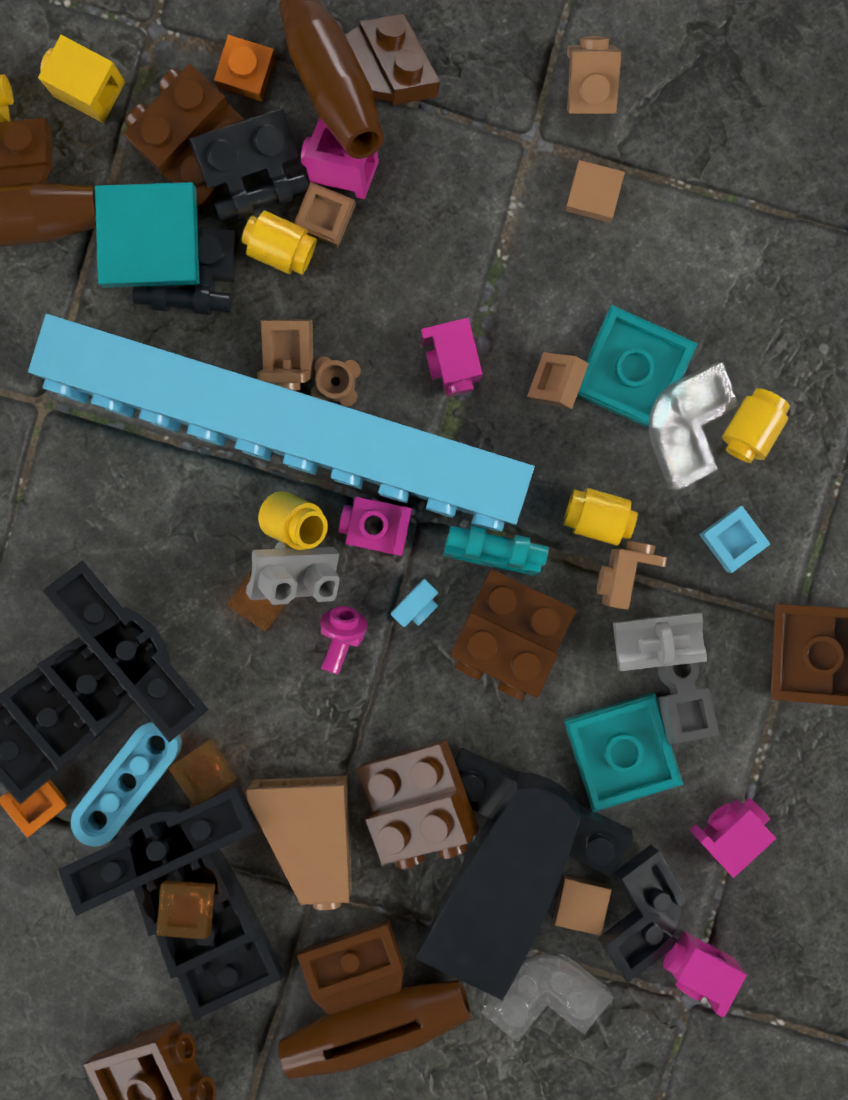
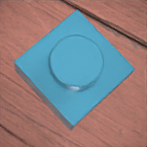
(734, 539)
(416, 604)

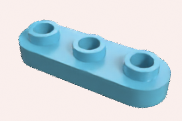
(110, 793)

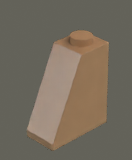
(308, 834)

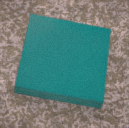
(147, 234)
(633, 365)
(622, 752)

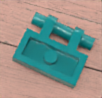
(495, 551)

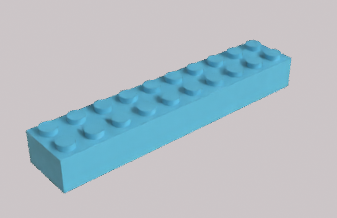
(277, 420)

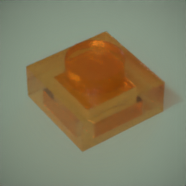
(259, 612)
(203, 772)
(185, 909)

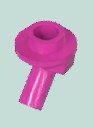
(343, 632)

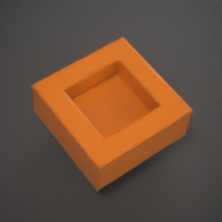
(245, 68)
(36, 809)

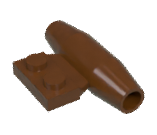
(351, 70)
(28, 205)
(367, 1010)

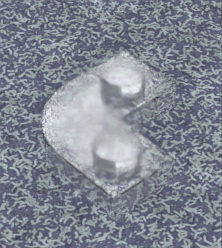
(678, 419)
(549, 982)

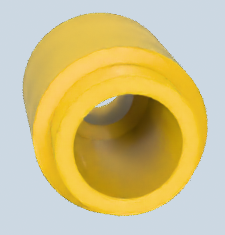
(278, 243)
(756, 425)
(600, 516)
(292, 520)

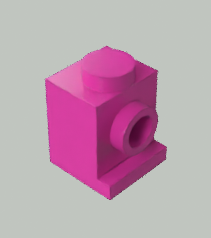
(332, 166)
(453, 356)
(394, 531)
(735, 834)
(705, 972)

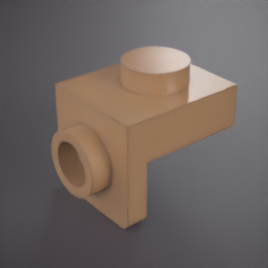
(593, 76)
(287, 352)
(618, 578)

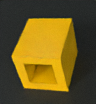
(81, 78)

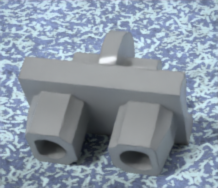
(292, 573)
(659, 641)

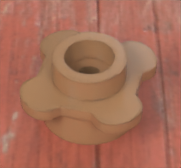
(347, 373)

